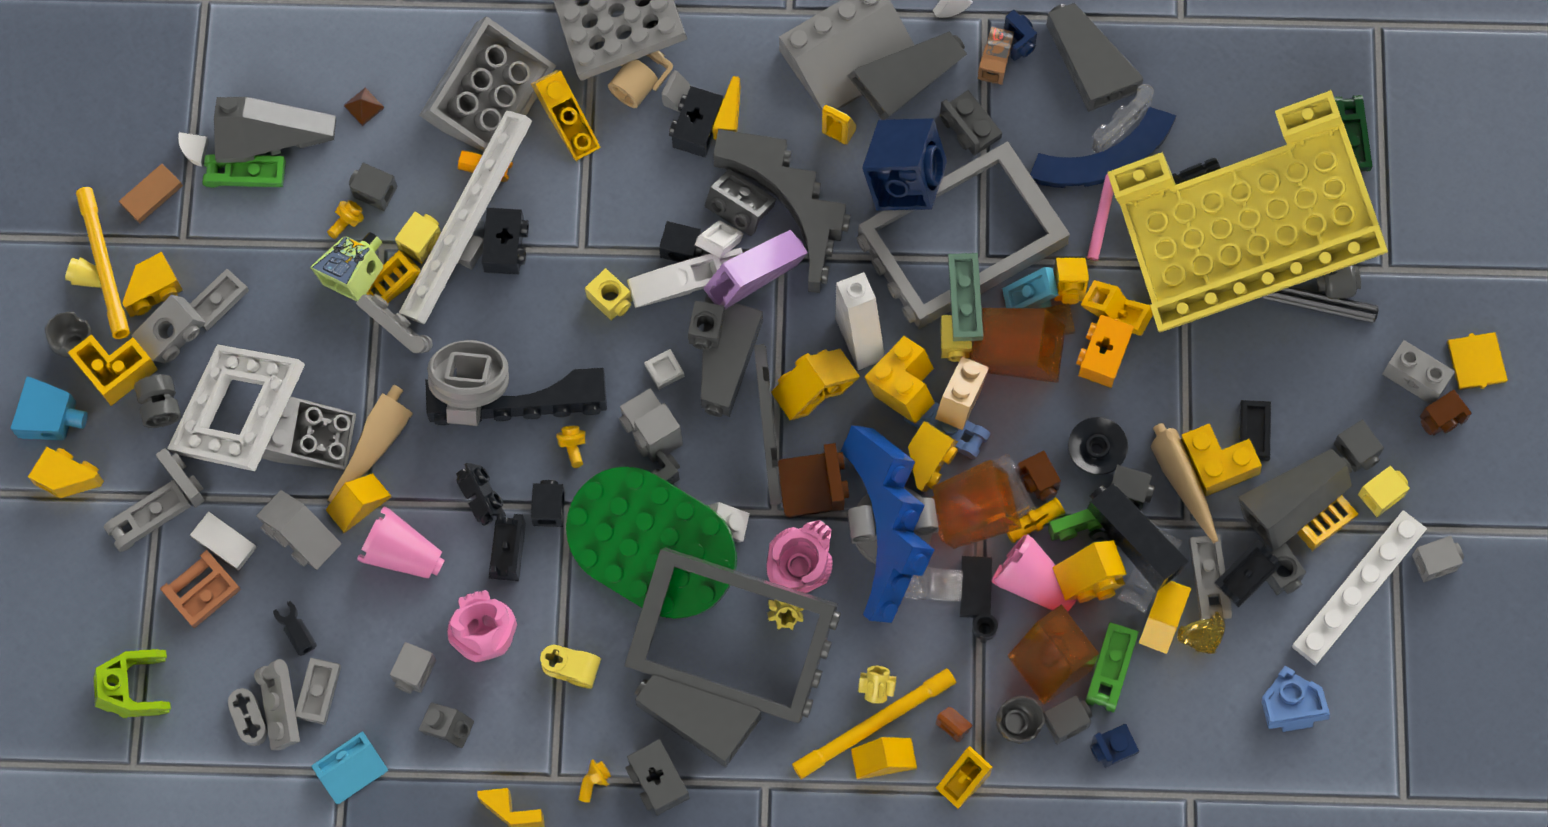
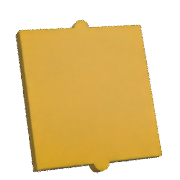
(1477, 361)

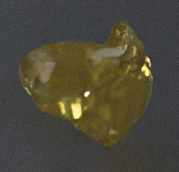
(1203, 634)

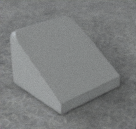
(674, 89)
(472, 252)

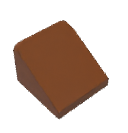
(953, 723)

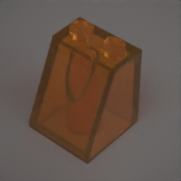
(1017, 343)
(975, 505)
(1053, 655)

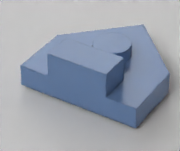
(1294, 702)

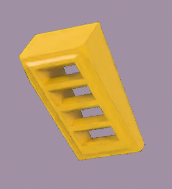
(729, 110)
(837, 124)
(405, 280)
(1310, 537)

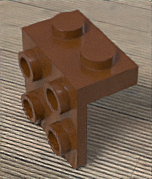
(813, 483)

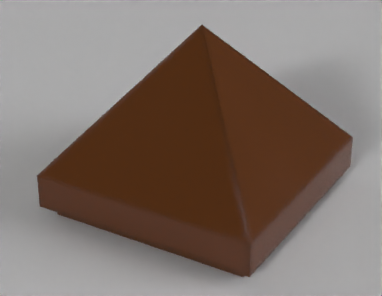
(363, 106)

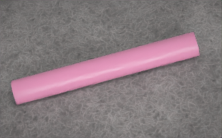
(1101, 220)

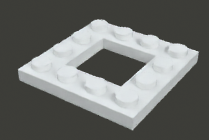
(227, 363)

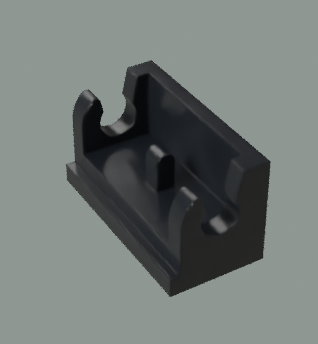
(507, 547)
(1248, 573)

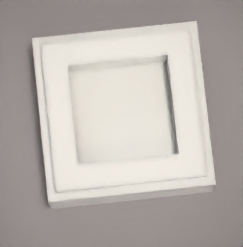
(664, 369)

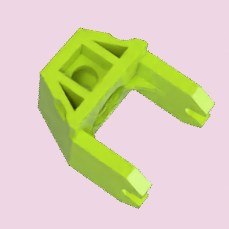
(116, 697)

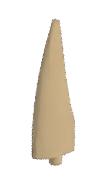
(379, 432)
(1182, 475)

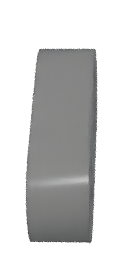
(240, 720)

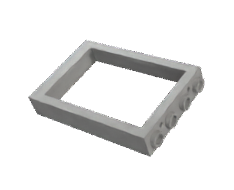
(900, 287)

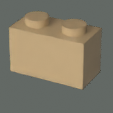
(962, 393)

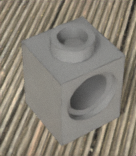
(1438, 558)
(412, 668)

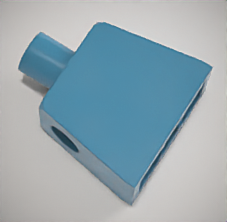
(46, 412)

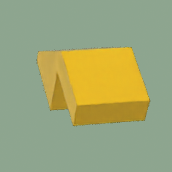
(1111, 302)
(1165, 616)
(500, 804)

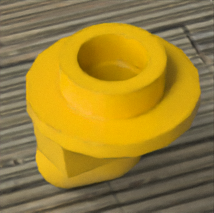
(349, 213)
(571, 438)
(596, 774)

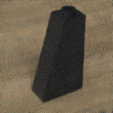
(1137, 536)

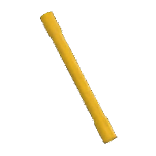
(115, 312)
(929, 689)

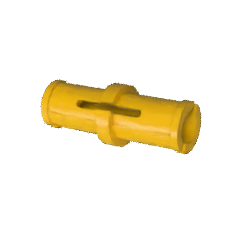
(1037, 518)

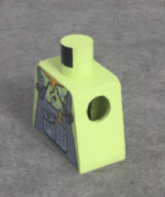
(350, 266)

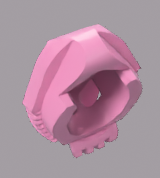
(801, 557)
(481, 627)

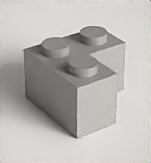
(651, 425)
(298, 527)

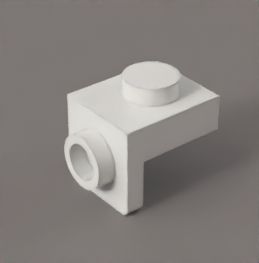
(735, 519)

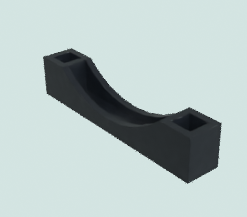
(577, 392)

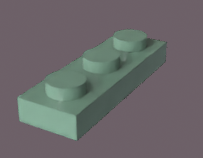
(965, 297)

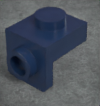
(1023, 34)

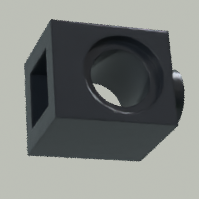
(679, 242)
(548, 504)

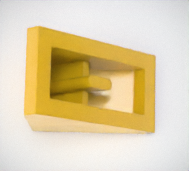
(357, 501)
(883, 757)
(964, 777)

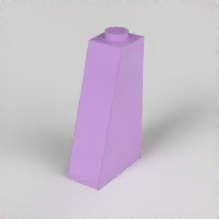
(755, 269)

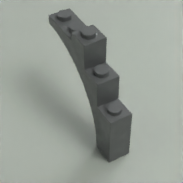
(768, 164)

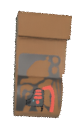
(996, 55)

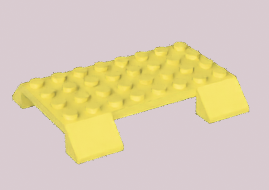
(1251, 222)

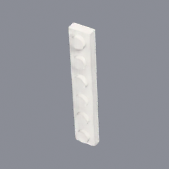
(1359, 588)

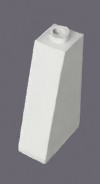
(859, 320)

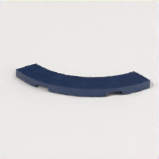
(1093, 168)

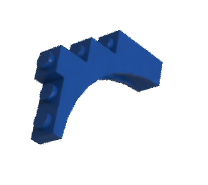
(896, 513)

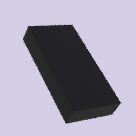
(1256, 426)
(976, 586)

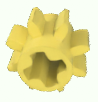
(784, 614)
(877, 684)

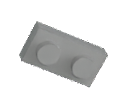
(219, 298)
(175, 466)
(317, 691)

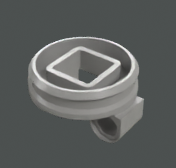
(479, 379)
(863, 524)

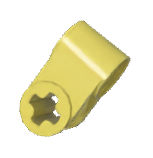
(575, 666)

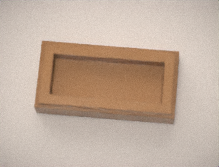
(150, 193)

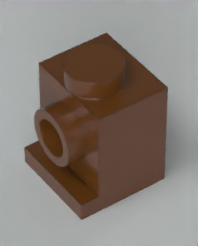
(1445, 414)
(1039, 476)

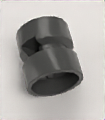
(158, 405)

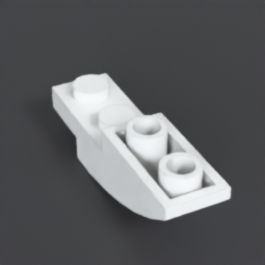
(676, 279)

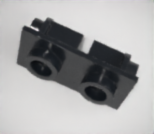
(475, 482)

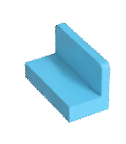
(349, 768)

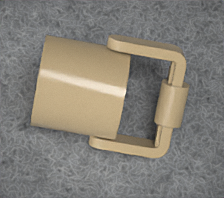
(636, 80)

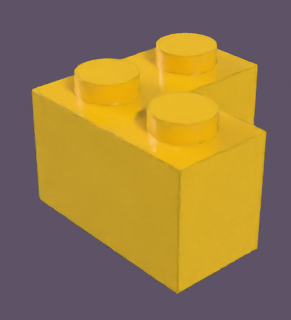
(113, 373)
(899, 380)
(813, 381)
(1218, 467)
(1091, 573)

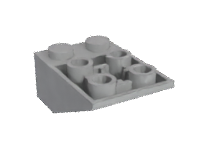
(312, 436)

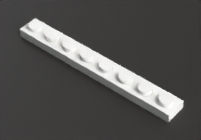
(465, 217)

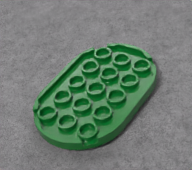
(625, 520)

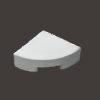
(949, 8)
(193, 147)

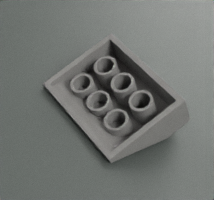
(839, 42)
(484, 81)

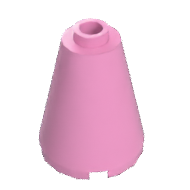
(400, 548)
(1031, 575)

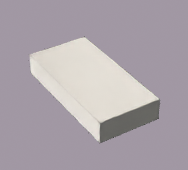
(719, 239)
(223, 541)

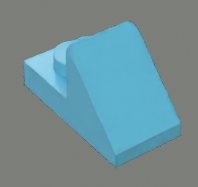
(1032, 291)

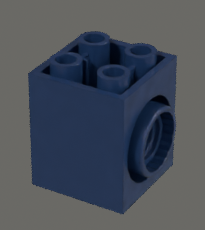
(904, 164)

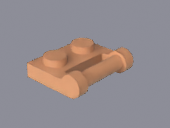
(206, 595)

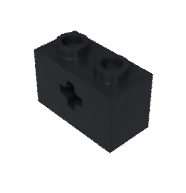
(698, 136)
(499, 225)

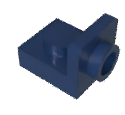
(1113, 746)

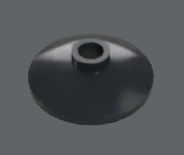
(1097, 432)

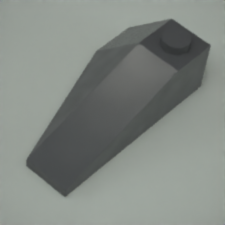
(257, 126)

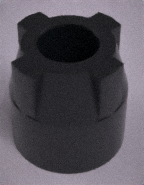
(987, 620)

